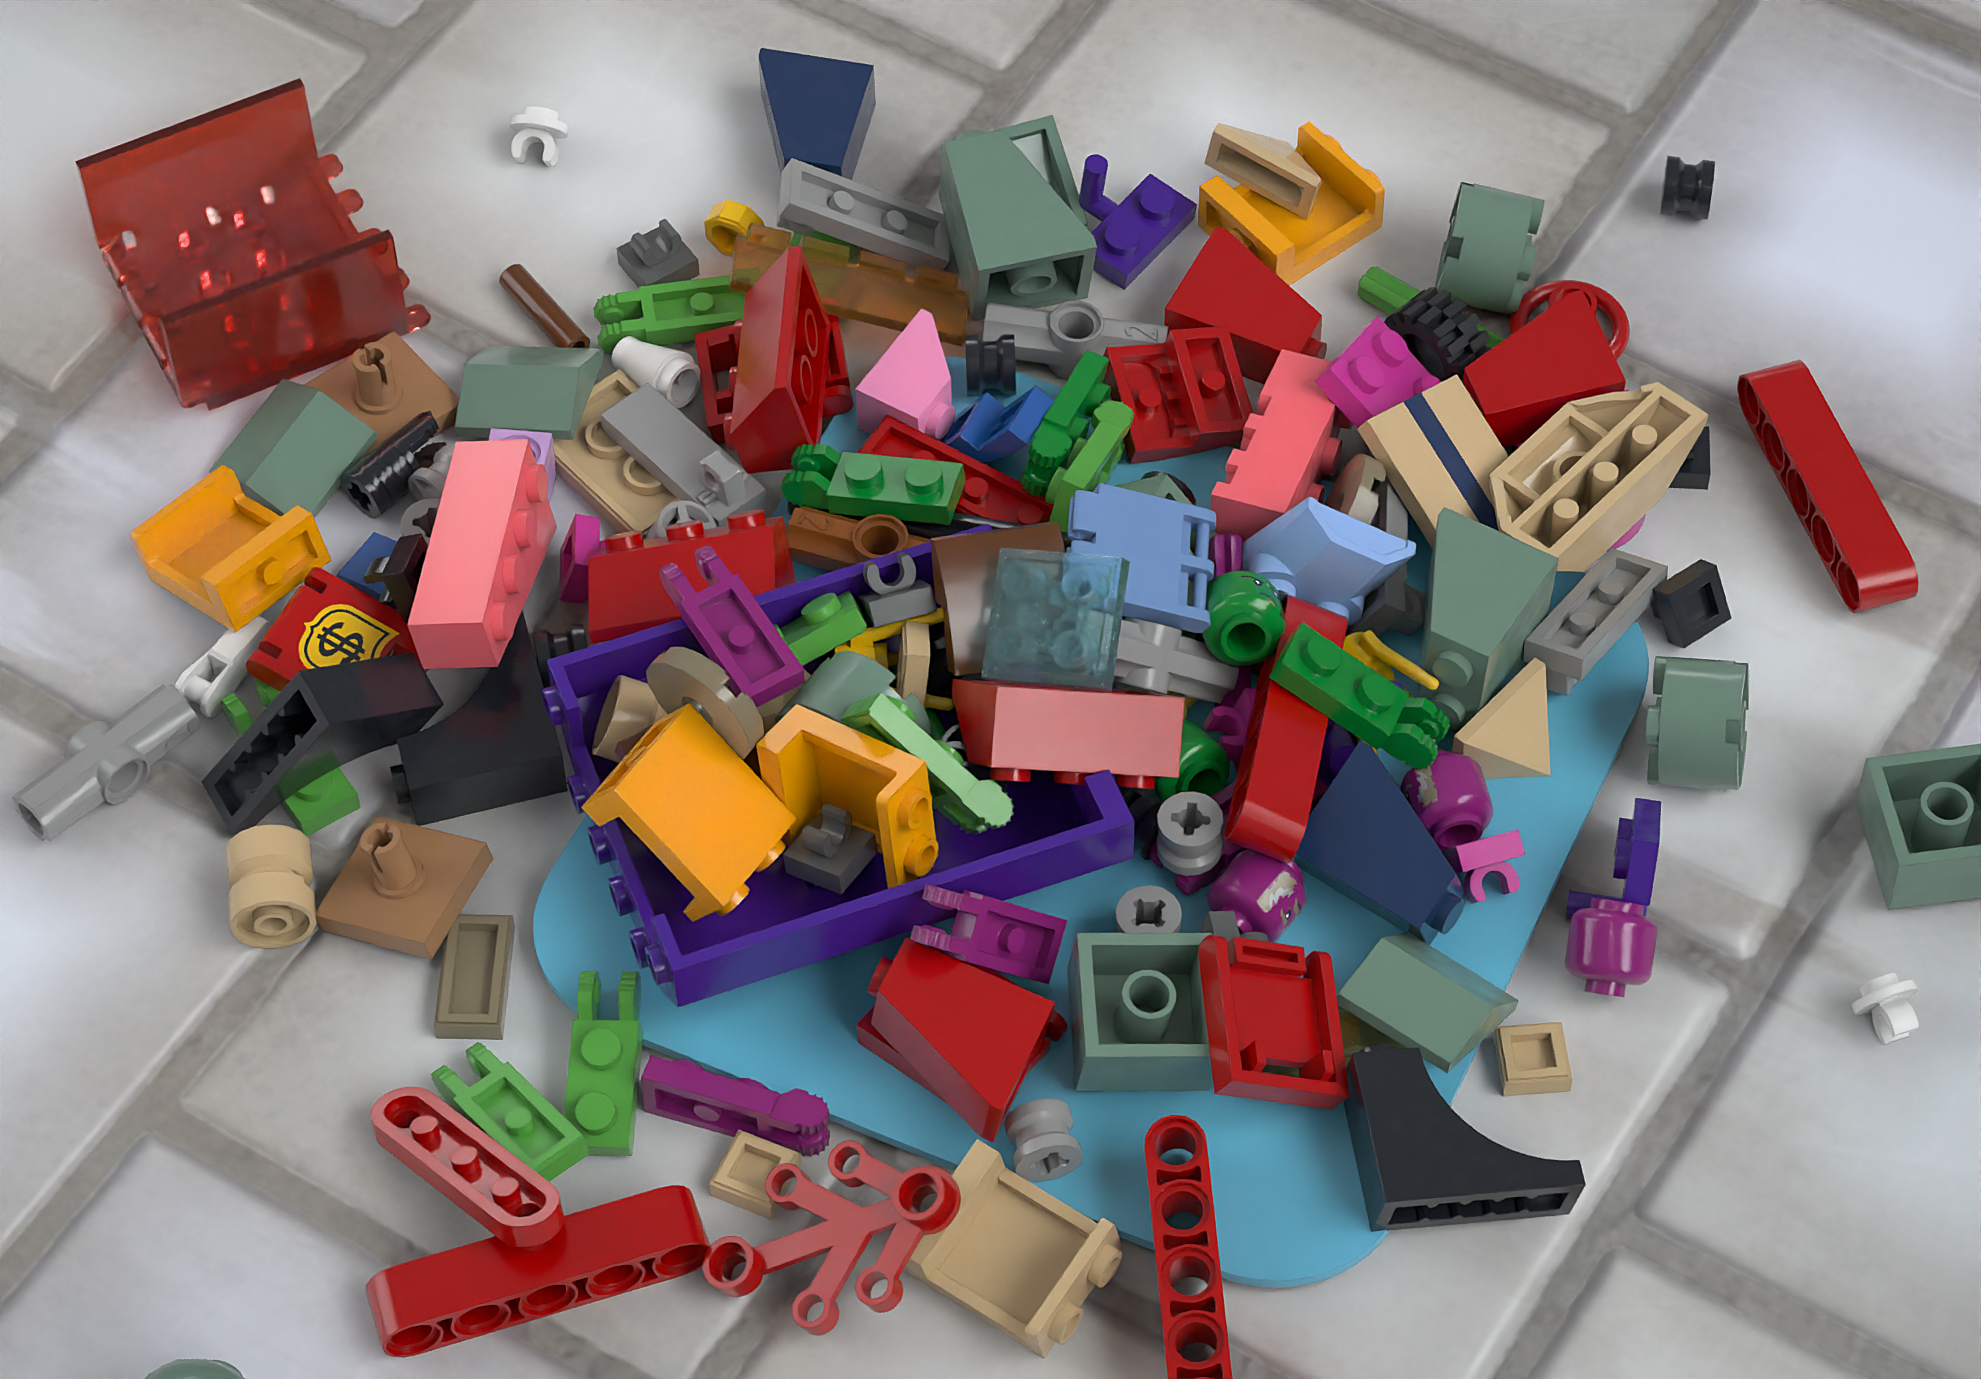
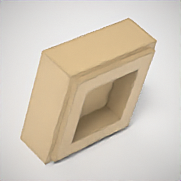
(913, 661)
(1532, 1059)
(744, 1171)

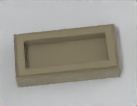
(475, 978)

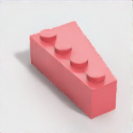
(1281, 449)
(481, 554)

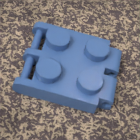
(1156, 541)

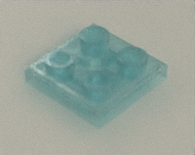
(1055, 619)

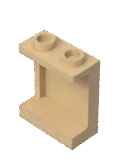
(1016, 1254)

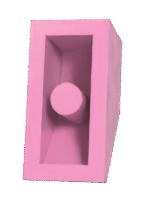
(909, 383)

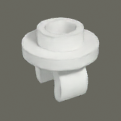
(534, 126)
(1890, 1010)

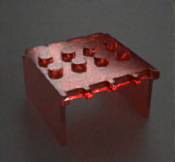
(242, 249)

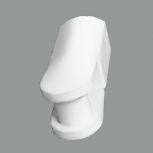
(226, 662)

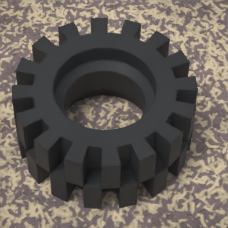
(1439, 333)

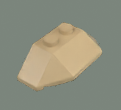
(1594, 471)

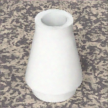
(664, 368)

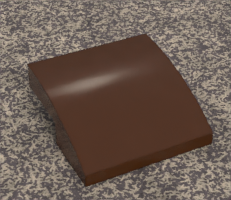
(966, 581)

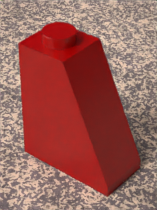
(1239, 291)
(1542, 368)
(960, 1030)

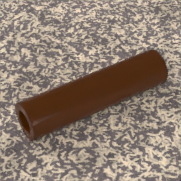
(542, 308)

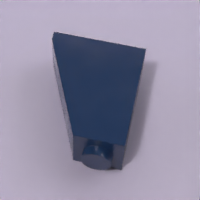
(817, 108)
(1379, 852)

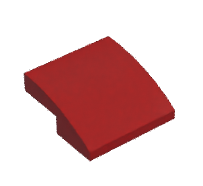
(1182, 393)

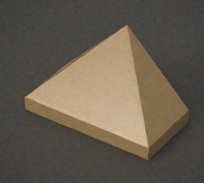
(1265, 167)
(1512, 729)

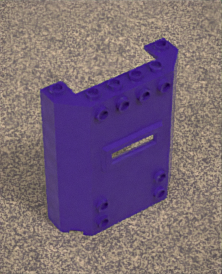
(785, 920)

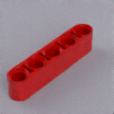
(1827, 486)
(1280, 750)
(1187, 1251)
(503, 1285)

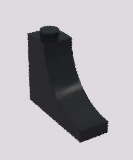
(317, 726)
(488, 750)
(1428, 1164)

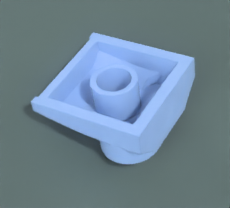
(1325, 557)

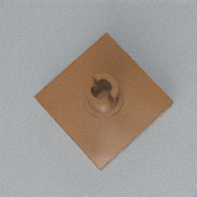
(388, 388)
(403, 887)

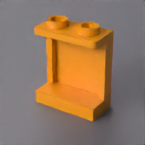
(1343, 214)
(228, 550)
(885, 790)
(695, 810)

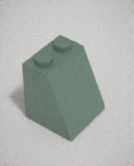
(1010, 227)
(1478, 611)

